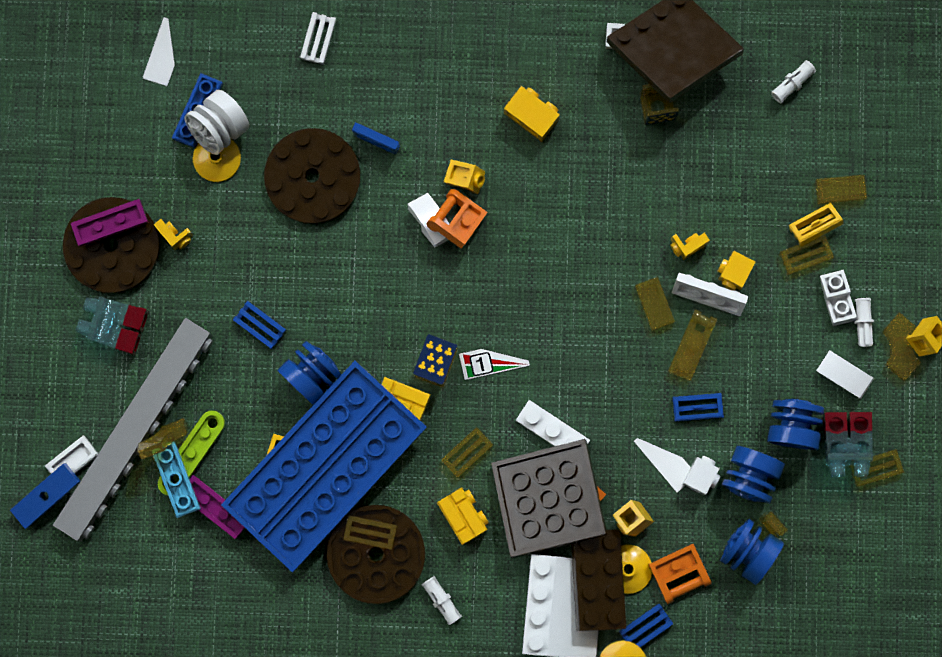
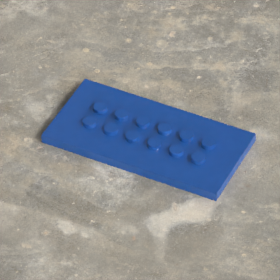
(323, 466)

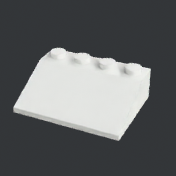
(551, 612)

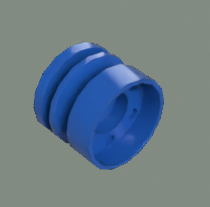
(310, 372)
(795, 424)
(753, 474)
(751, 551)

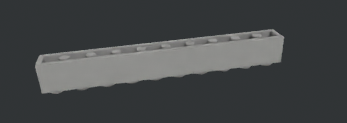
(134, 427)

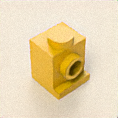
(927, 336)

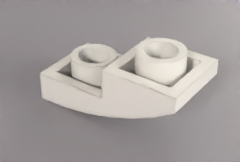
(422, 210)
(838, 298)
(845, 374)

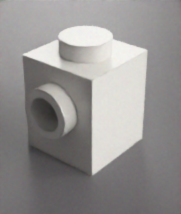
(702, 475)

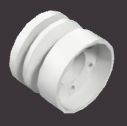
(217, 122)

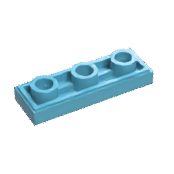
(181, 493)

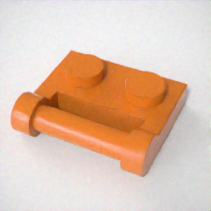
(464, 221)
(678, 565)

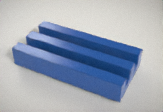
(375, 138)
(243, 312)
(676, 408)
(663, 615)

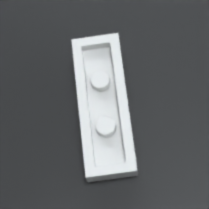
(709, 294)
(547, 425)

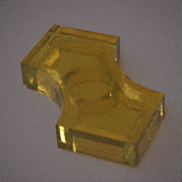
(902, 357)
(165, 436)

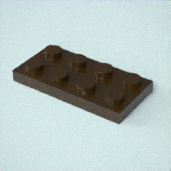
(599, 583)

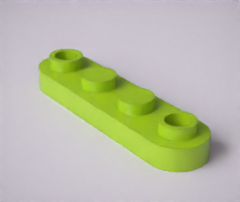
(197, 444)

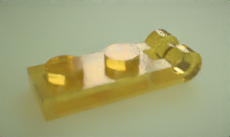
(692, 346)

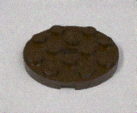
(318, 200)
(114, 270)
(383, 579)

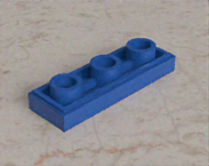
(203, 88)
(35, 503)

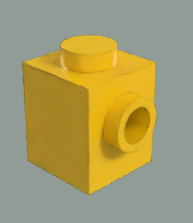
(735, 271)
(632, 518)

